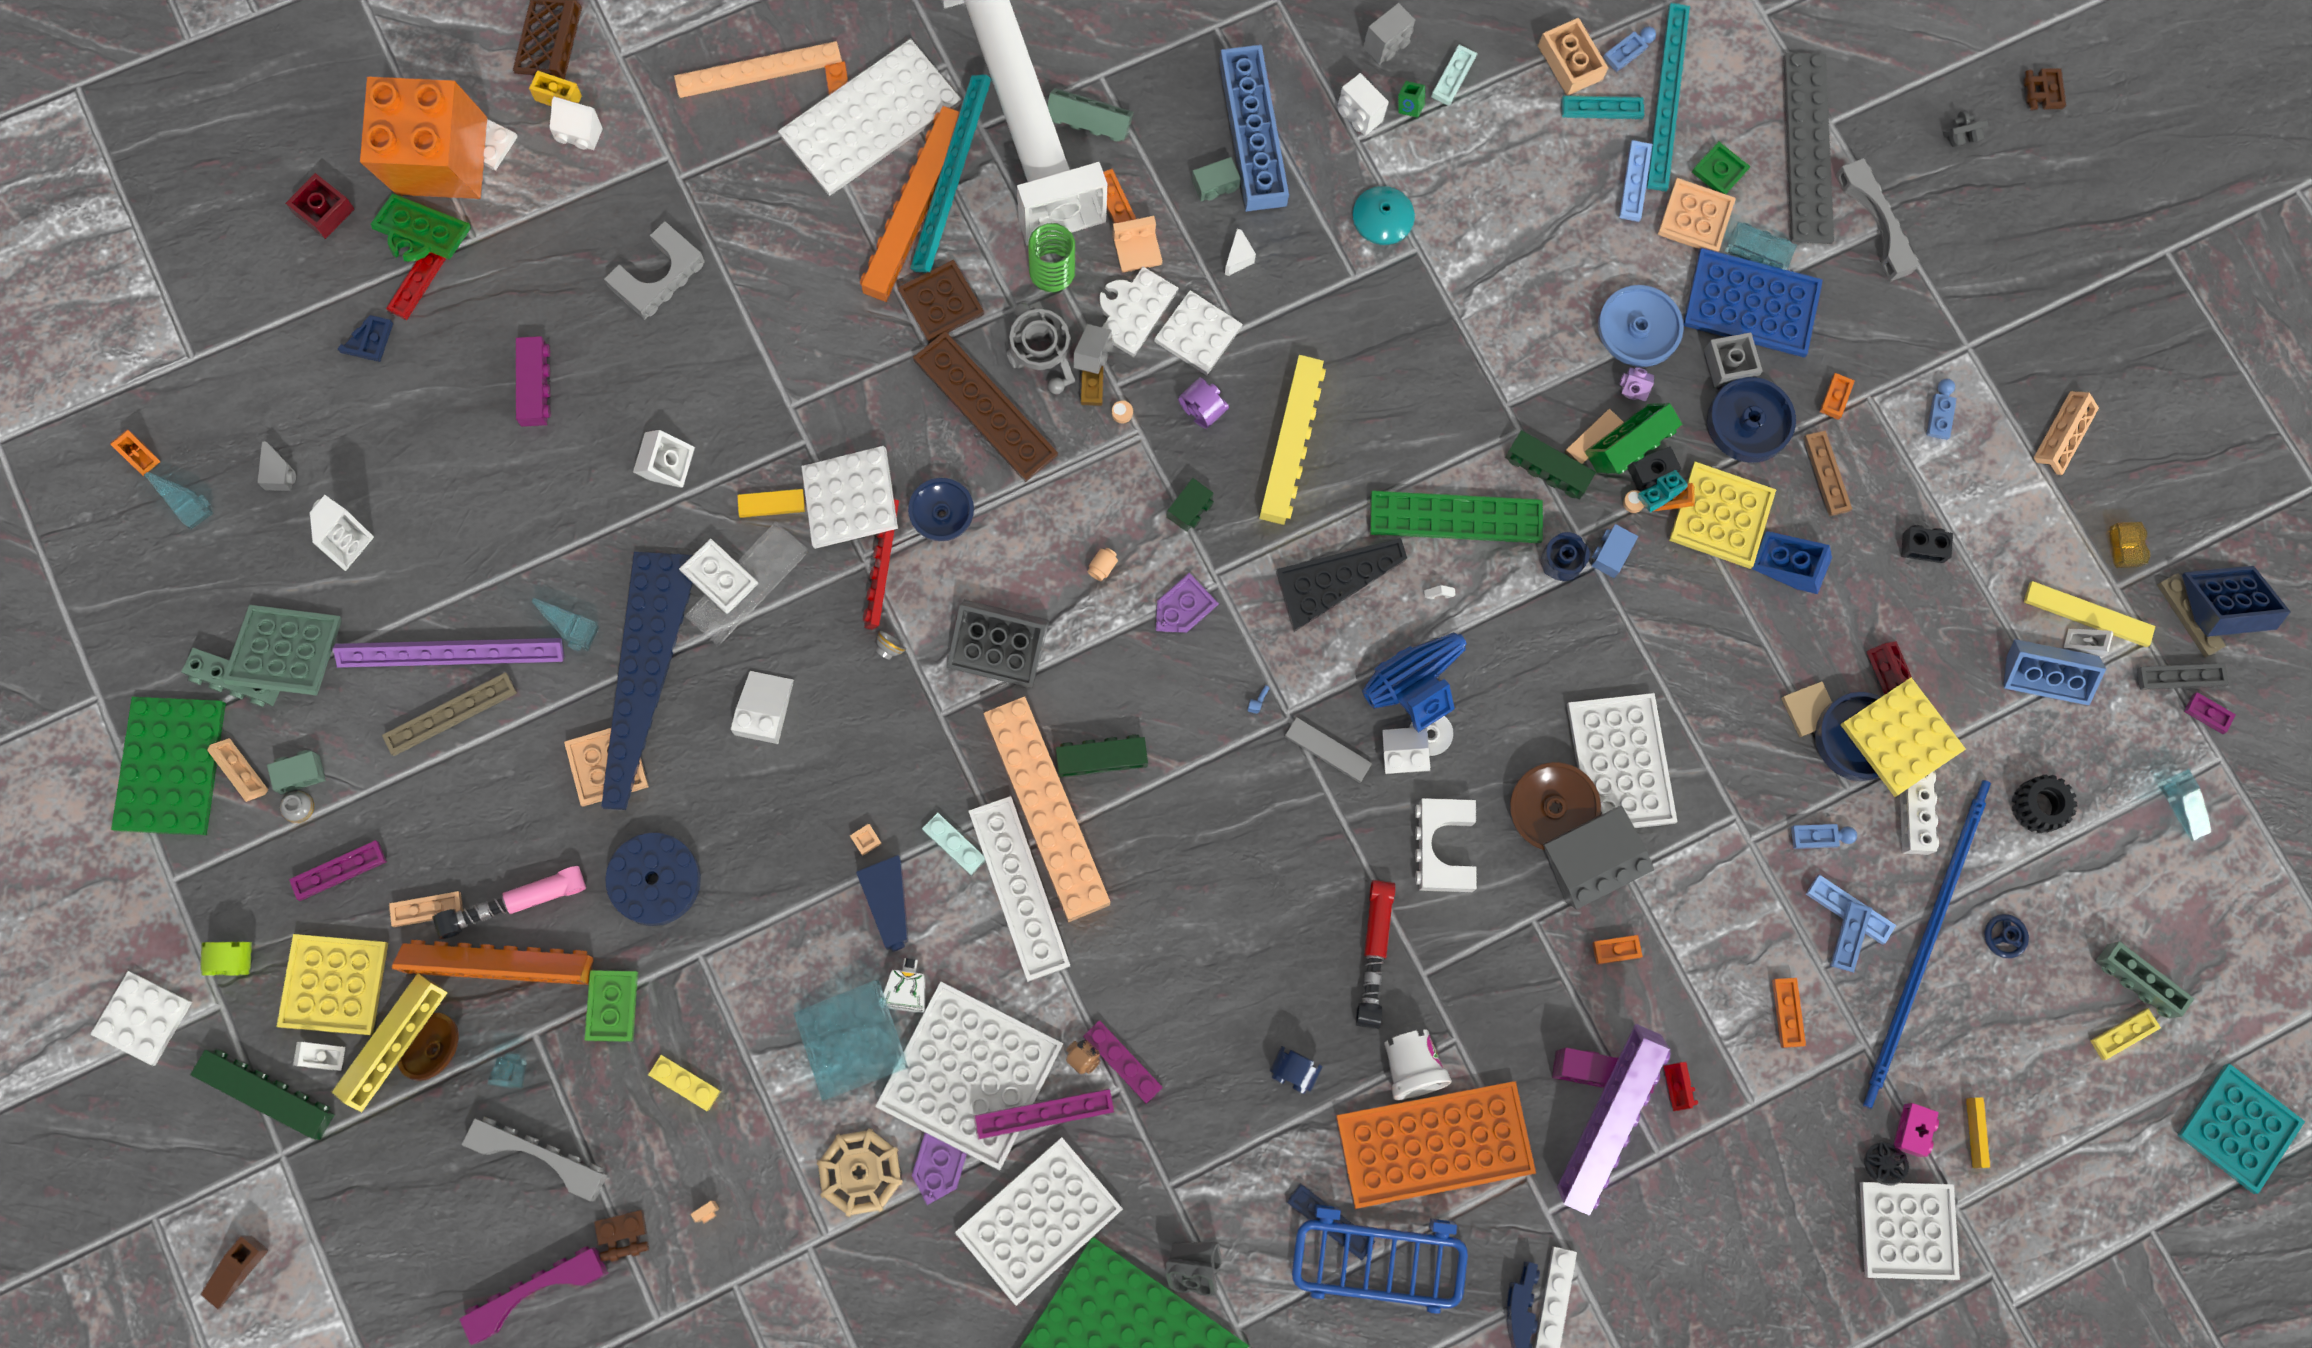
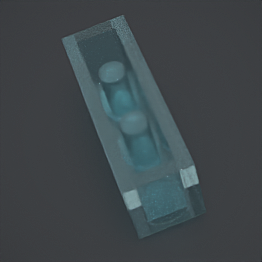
(1760, 246)

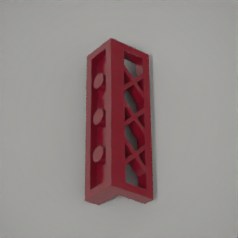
(1889, 665)

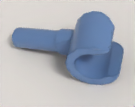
(1255, 705)

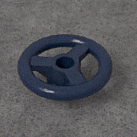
(2015, 935)

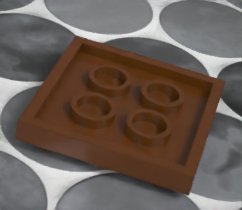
(940, 300)

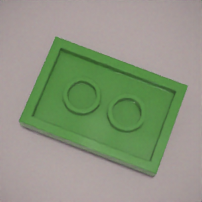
(611, 1006)

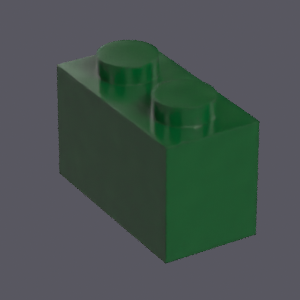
(1190, 505)

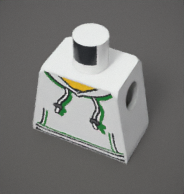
(906, 988)

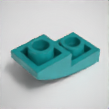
(1664, 491)

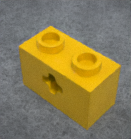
(546, 87)

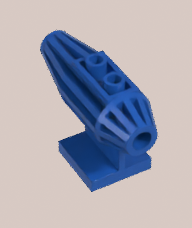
(1413, 682)

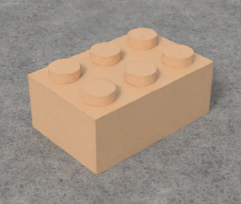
(1572, 56)

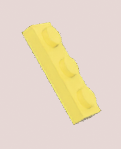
(684, 1083)

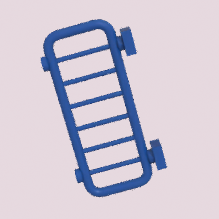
(1441, 1228)

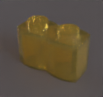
(2129, 544)

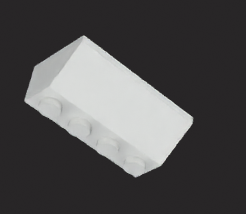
(337, 532)

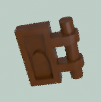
(2051, 89)
(619, 1228)

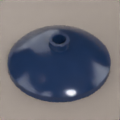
(939, 496)

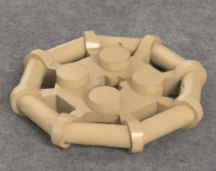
(849, 1162)

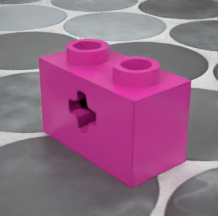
(1907, 1137)

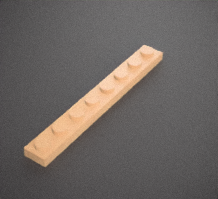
(757, 69)

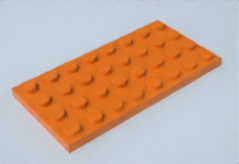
(1435, 1144)

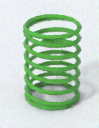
(1038, 268)

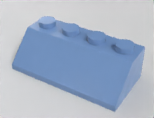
(2053, 672)

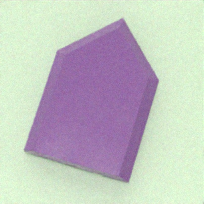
(1183, 606)
(937, 1168)

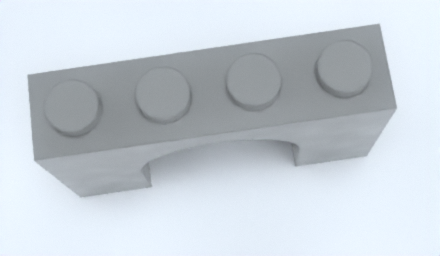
(647, 297)

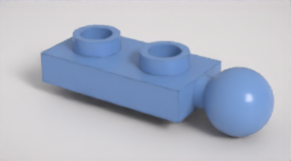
(1629, 48)
(1942, 411)
(1821, 836)

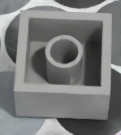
(1389, 34)
(1732, 359)

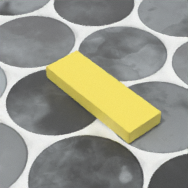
(2125, 1034)

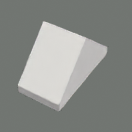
(1240, 254)
(2088, 641)

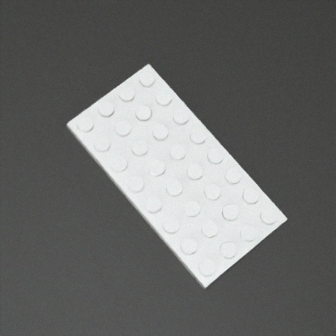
(869, 117)

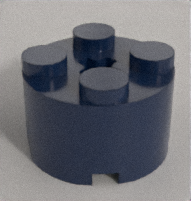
(1575, 559)
(1295, 1069)

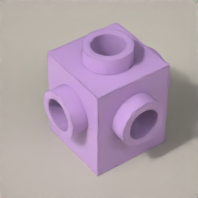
(1636, 384)

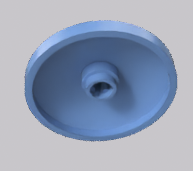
(1640, 325)

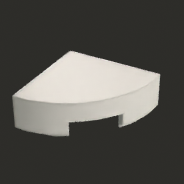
(1439, 590)

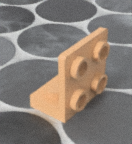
(1137, 244)

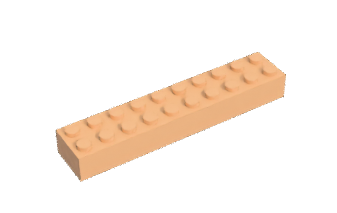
(1046, 809)

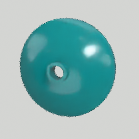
(1380, 225)

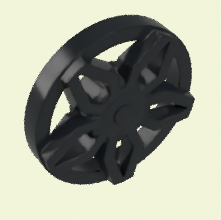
(1886, 1164)

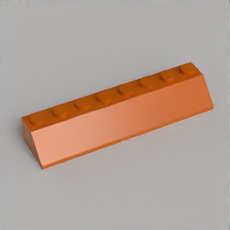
(494, 963)

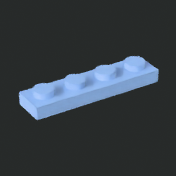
(1635, 181)
(1837, 900)

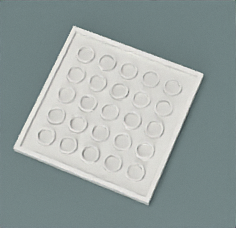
(968, 1064)

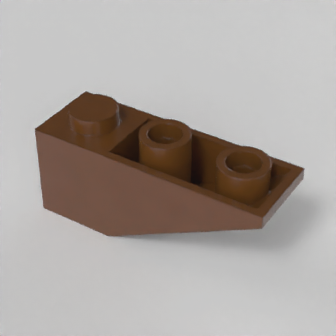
(233, 1270)

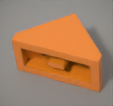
(135, 452)

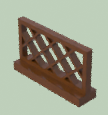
(564, 37)

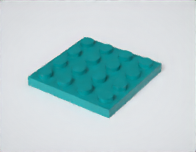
(2241, 1128)

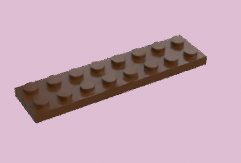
(985, 406)

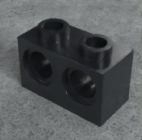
(1927, 549)

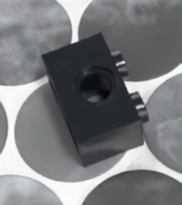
(1641, 470)

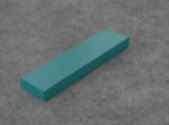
(1602, 107)

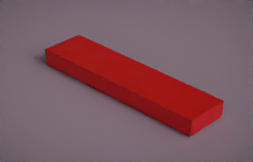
(415, 285)

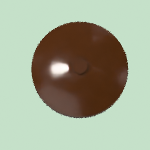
(1552, 802)

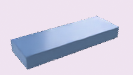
(1851, 936)

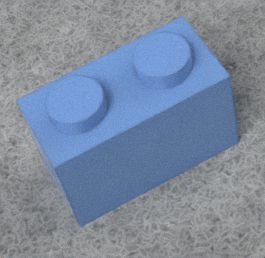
(1614, 550)

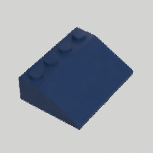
(2233, 601)

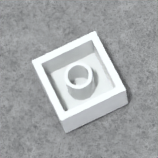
(1362, 104)

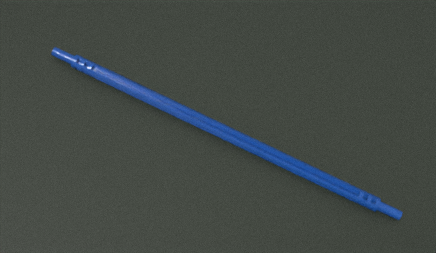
(1927, 943)

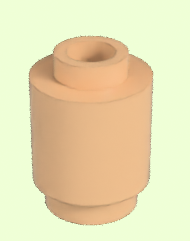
(1102, 564)

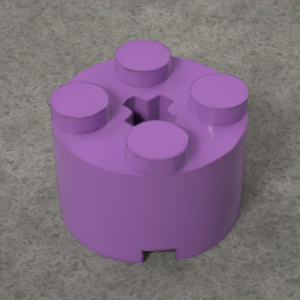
(1203, 403)

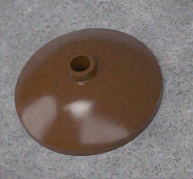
(430, 1049)

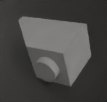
(274, 470)

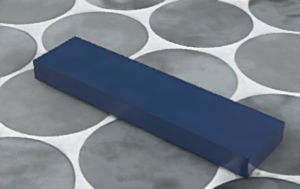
(1304, 1202)

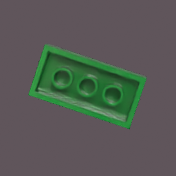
(1633, 438)

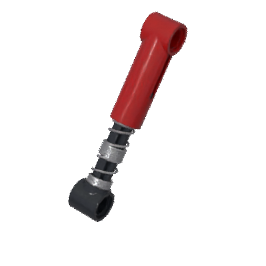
(1376, 946)

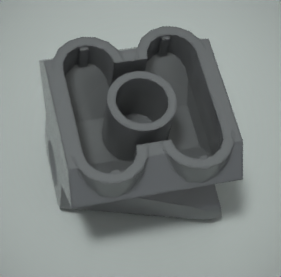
(1194, 1267)

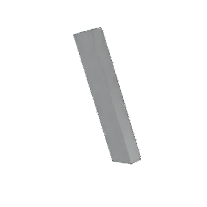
(1328, 750)

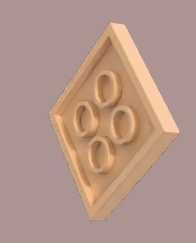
(1696, 216)
(588, 765)

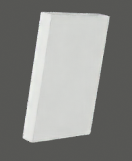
(718, 576)

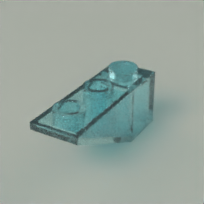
(2187, 802)

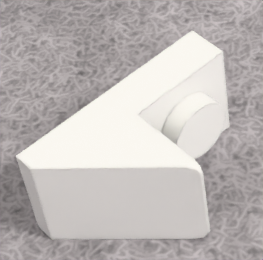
(319, 1056)

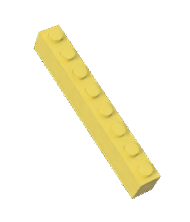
(1291, 440)

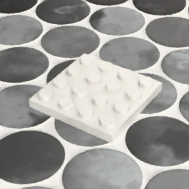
(849, 497)
(1909, 1231)

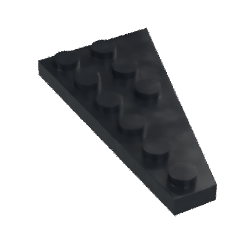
(1325, 582)

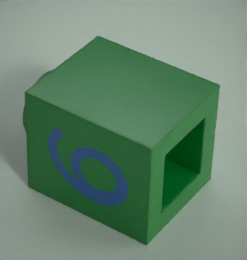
(1411, 99)

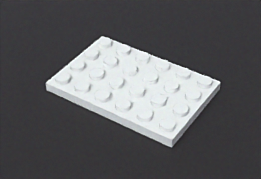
(1624, 756)
(1038, 1221)

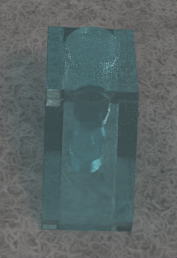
(508, 1072)

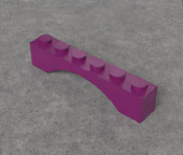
(487, 1320)

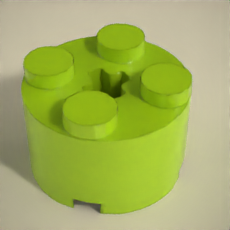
(225, 958)

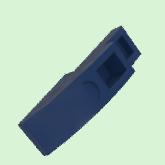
(1520, 1297)

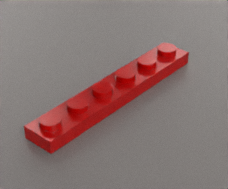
(879, 576)

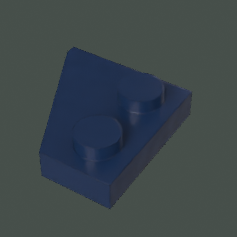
(369, 339)

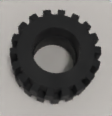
(2058, 794)

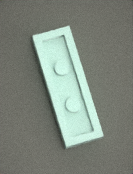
(1454, 75)
(954, 844)

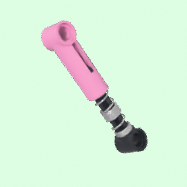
(564, 883)

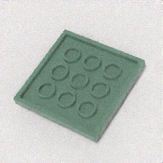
(282, 650)

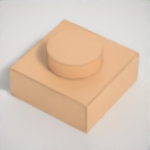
(865, 839)
(706, 1212)

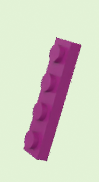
(337, 870)
(1123, 1062)

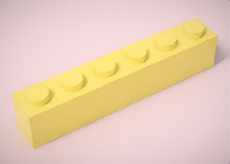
(389, 1042)

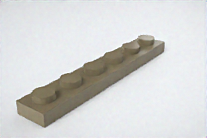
(449, 714)

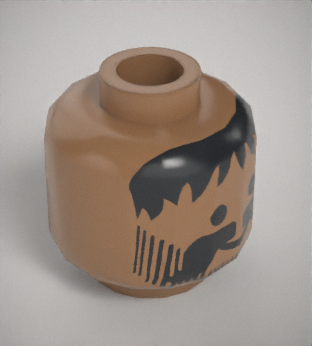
(1083, 1056)

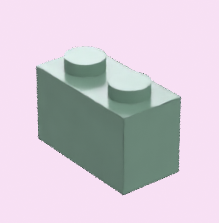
(1216, 179)
(296, 772)

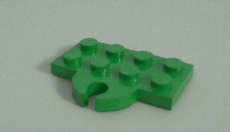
(419, 229)

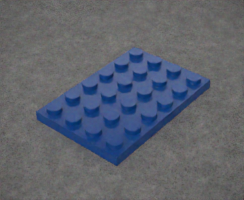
(1749, 297)

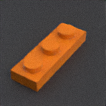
(1116, 200)
(1789, 1012)

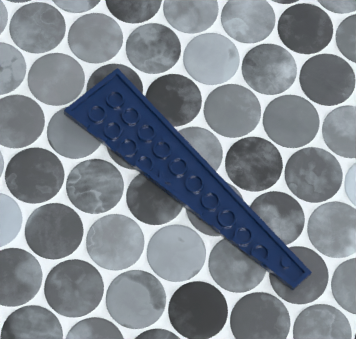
(650, 633)

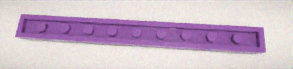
(448, 652)

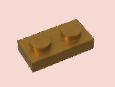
(1092, 388)

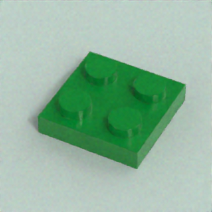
(1721, 169)

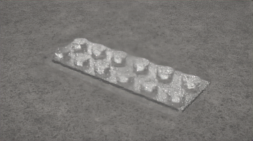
(768, 564)

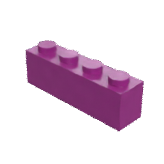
(532, 381)

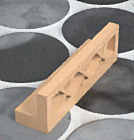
(2065, 429)

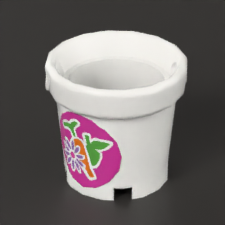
(1415, 1066)

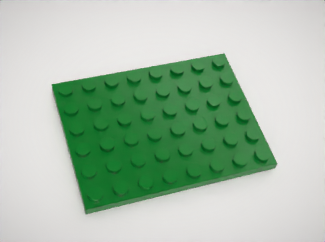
(1119, 1306)

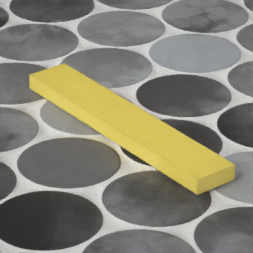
(2089, 614)

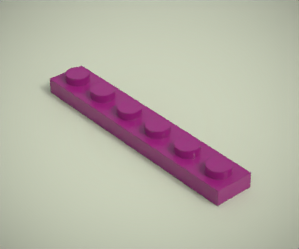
(1043, 1114)

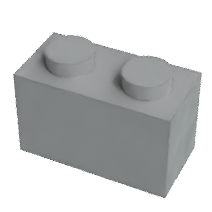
(1093, 349)

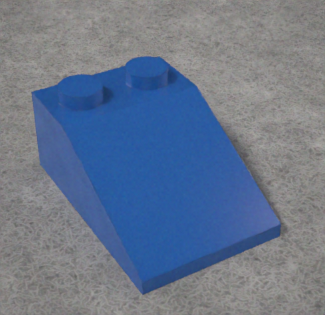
(1793, 561)

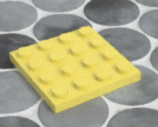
(1726, 515)
(1903, 737)
(332, 984)

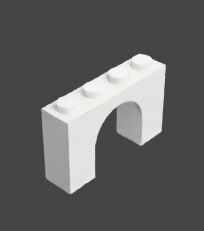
(1433, 873)

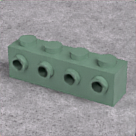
(1089, 115)
(211, 669)
(2144, 980)

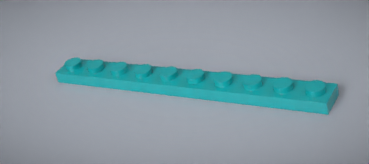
(1668, 97)
(950, 173)

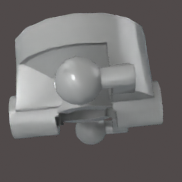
(1037, 324)

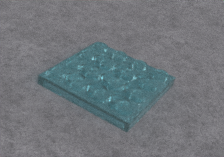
(850, 1040)

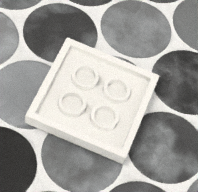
(1198, 332)
(141, 1018)

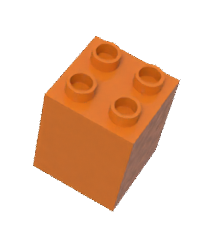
(423, 137)

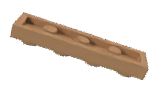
(1827, 473)

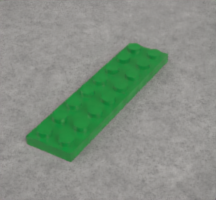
(1456, 517)

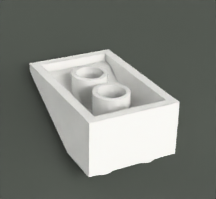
(762, 707)

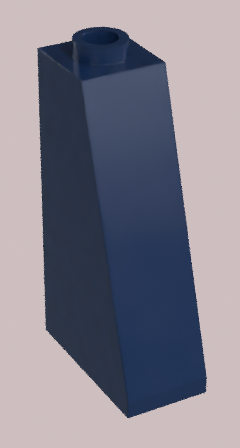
(886, 898)

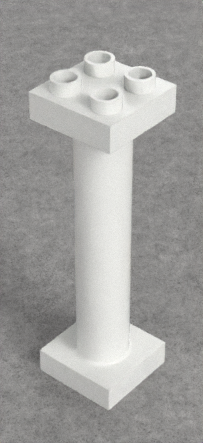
(1053, 191)

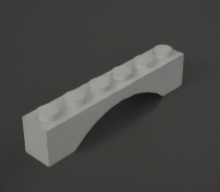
(1859, 183)
(579, 1178)

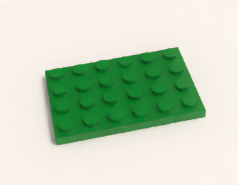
(166, 766)

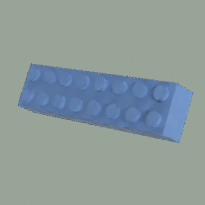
(1253, 128)

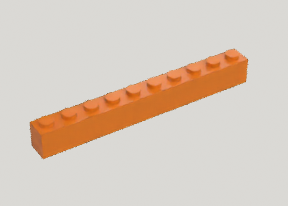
(910, 210)

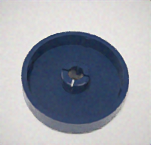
(1746, 439)
(1834, 743)
(629, 880)

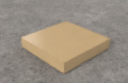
(1806, 707)

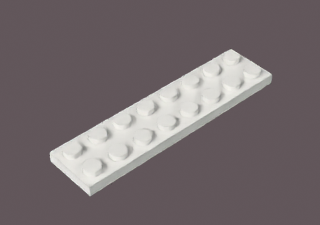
(1019, 889)

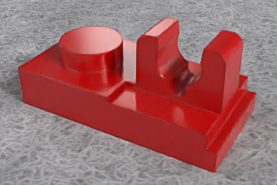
(1680, 1086)

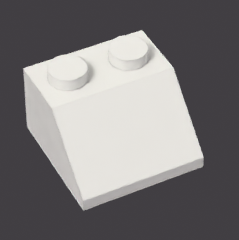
(574, 124)
(663, 458)
(1406, 750)

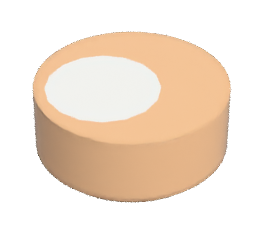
(1122, 412)
(1632, 503)

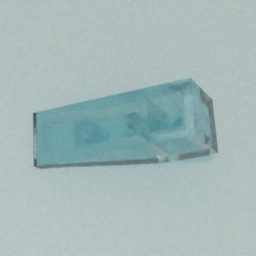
(184, 502)
(573, 628)

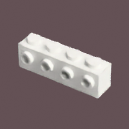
(1919, 817)

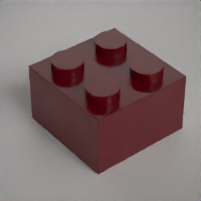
(320, 206)

